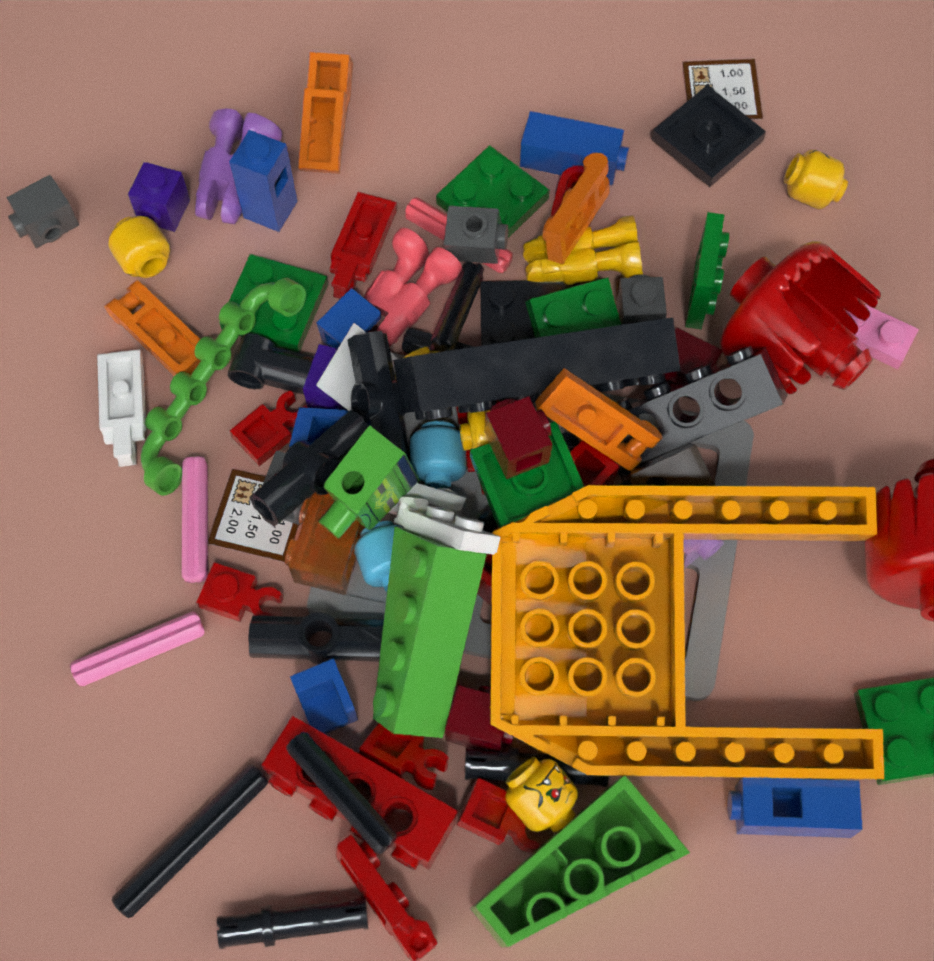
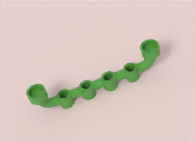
(160, 472)

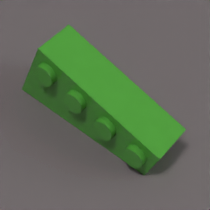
(424, 632)
(594, 855)

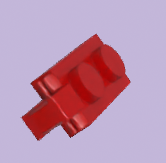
(360, 241)
(385, 900)

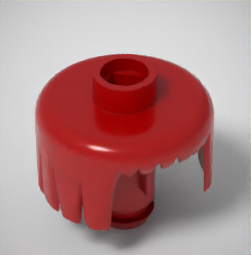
(803, 315)
(902, 552)

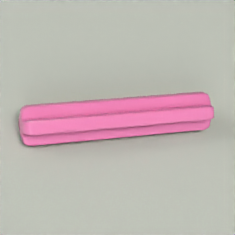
(194, 519)
(137, 648)

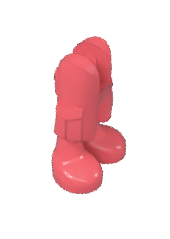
(402, 302)

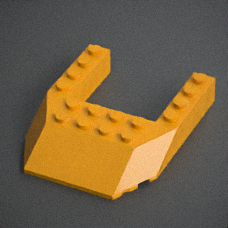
(597, 630)

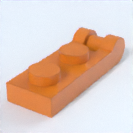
(577, 208)
(156, 328)
(597, 419)

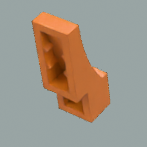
(325, 112)

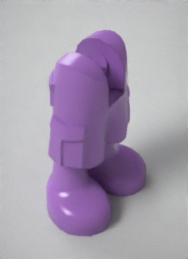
(215, 173)

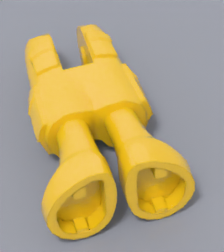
(583, 262)

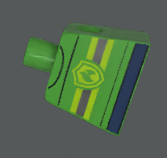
(367, 483)

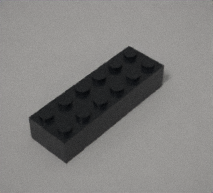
(523, 368)

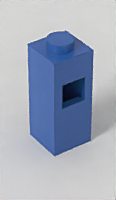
(558, 143)
(264, 180)
(796, 807)

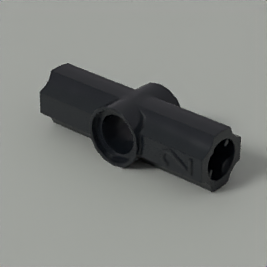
(376, 389)
(307, 469)
(290, 636)

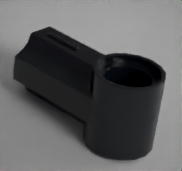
(261, 363)

